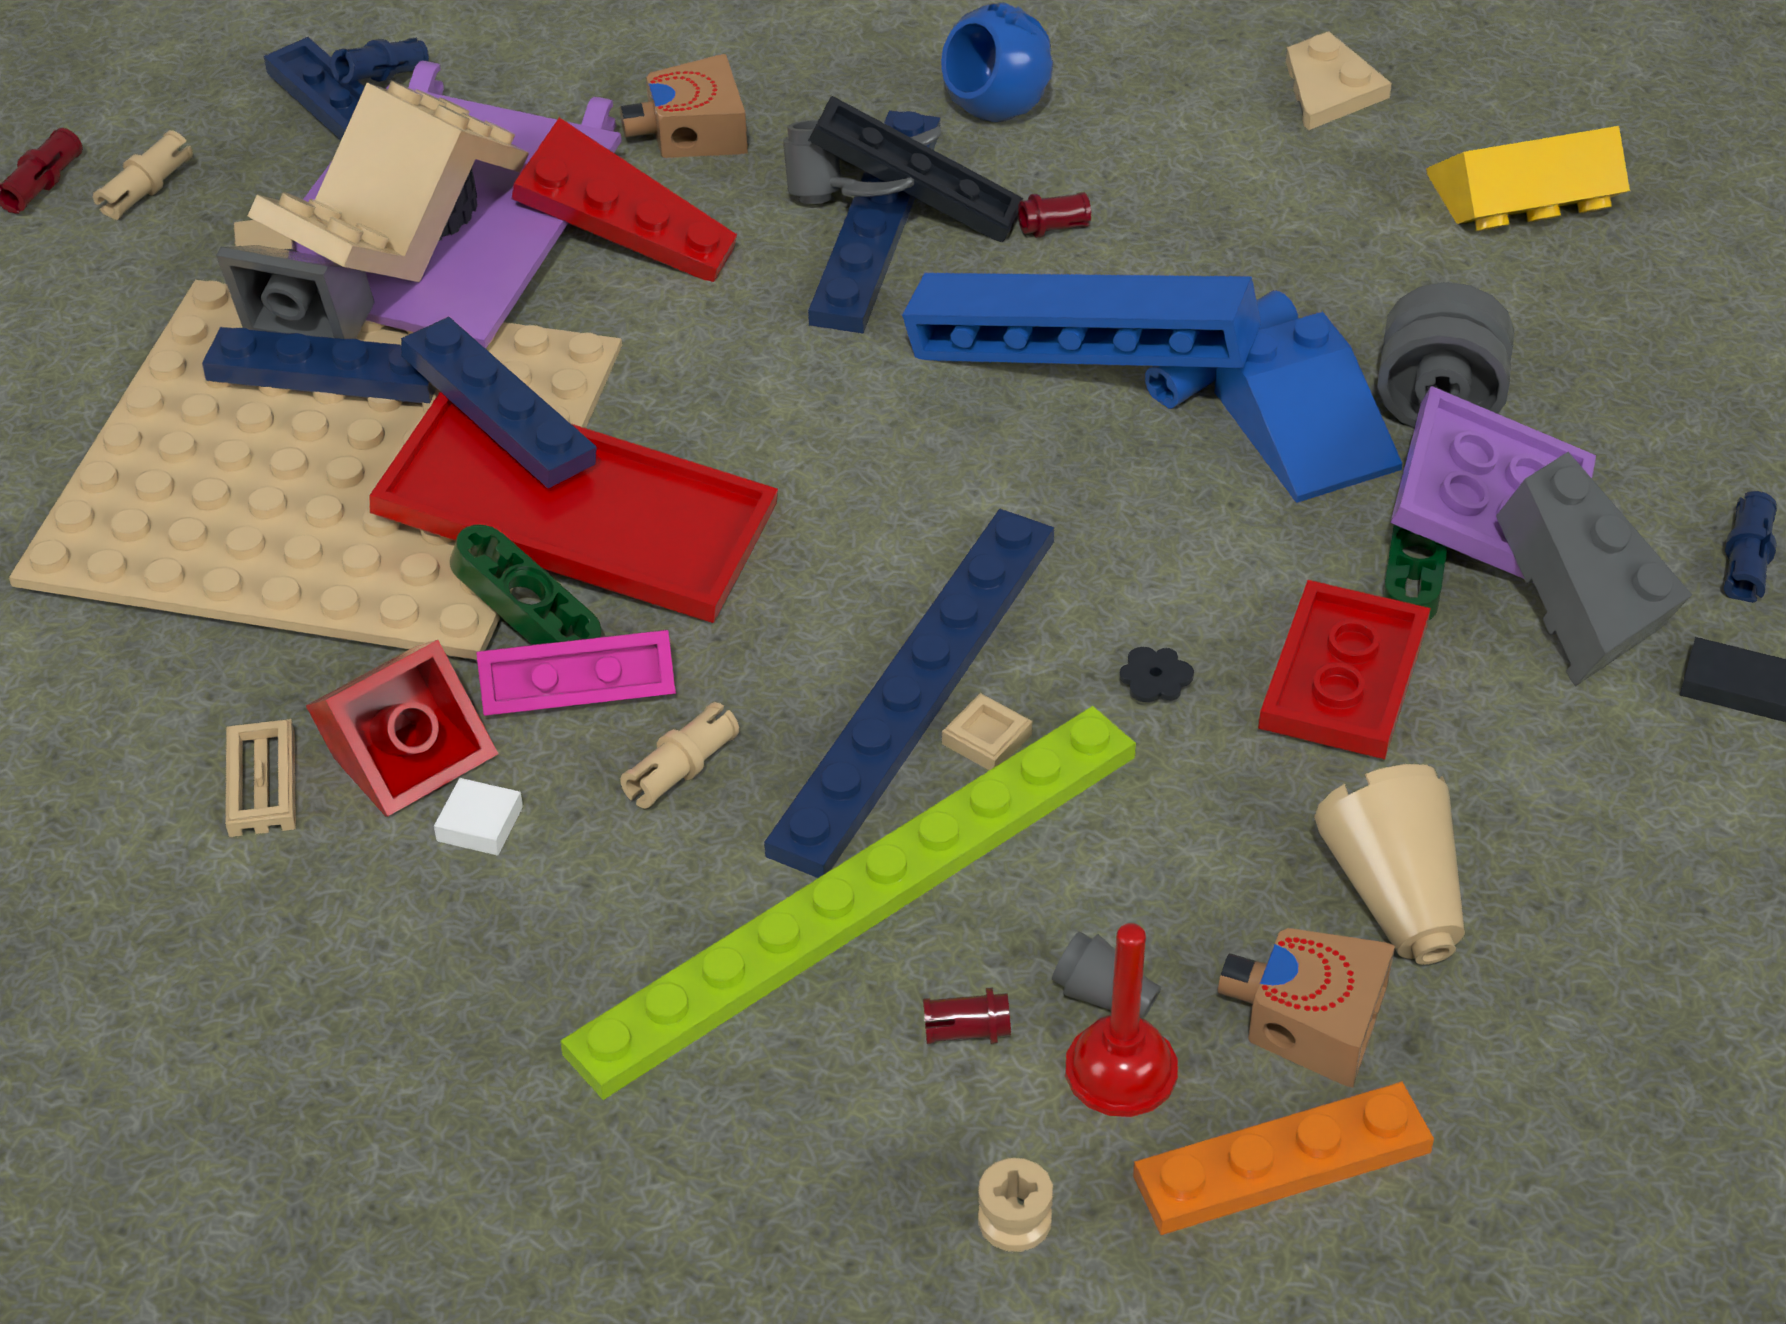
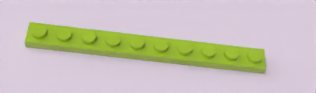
(844, 903)

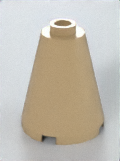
(1400, 856)

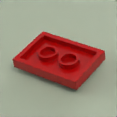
(1345, 669)

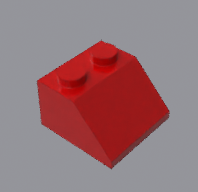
(403, 728)

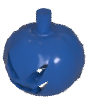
(997, 62)

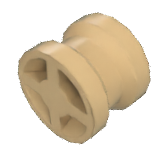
(1001, 1217)

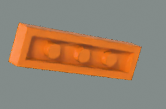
(1282, 1157)

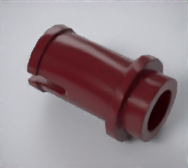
(1054, 213)
(969, 1016)

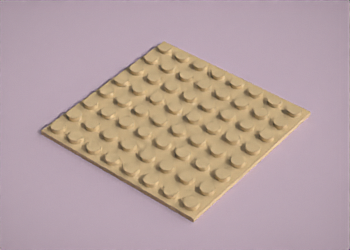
(261, 494)

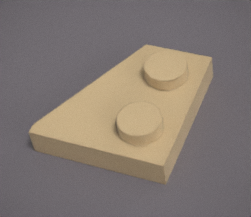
(1332, 80)

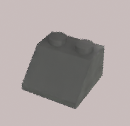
(295, 292)

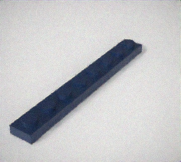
(908, 695)

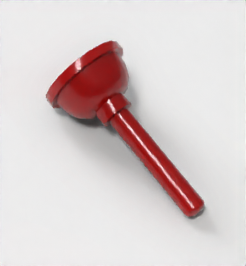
(1123, 1060)

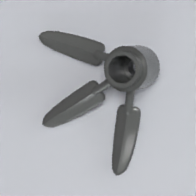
(815, 172)

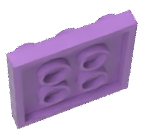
(1464, 472)

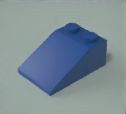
(1308, 409)

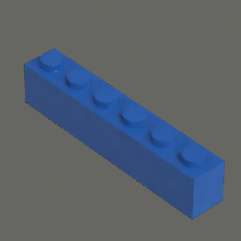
(1084, 319)

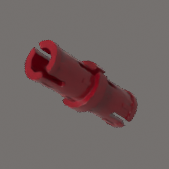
(39, 170)

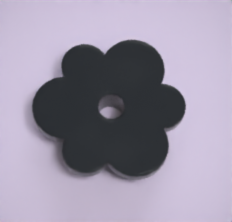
(1155, 674)

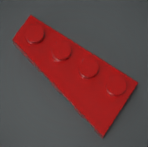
(613, 199)

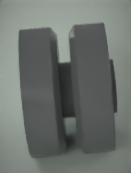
(1445, 340)

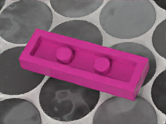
(575, 672)

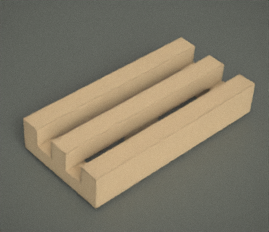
(262, 815)

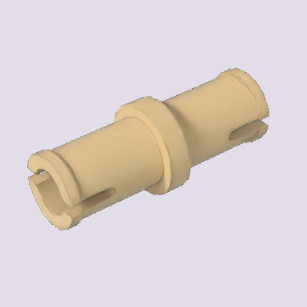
(142, 175)
(679, 755)

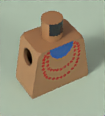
(691, 110)
(1313, 998)

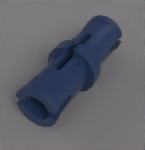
(378, 60)
(1750, 547)

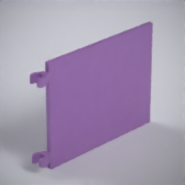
(494, 257)

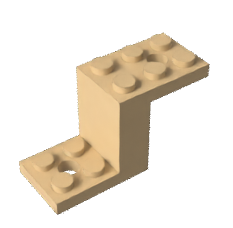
(391, 182)

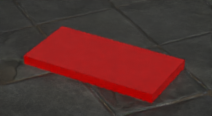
(625, 524)

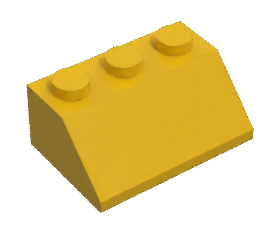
(1533, 178)

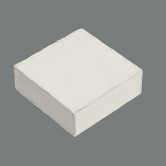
(478, 816)

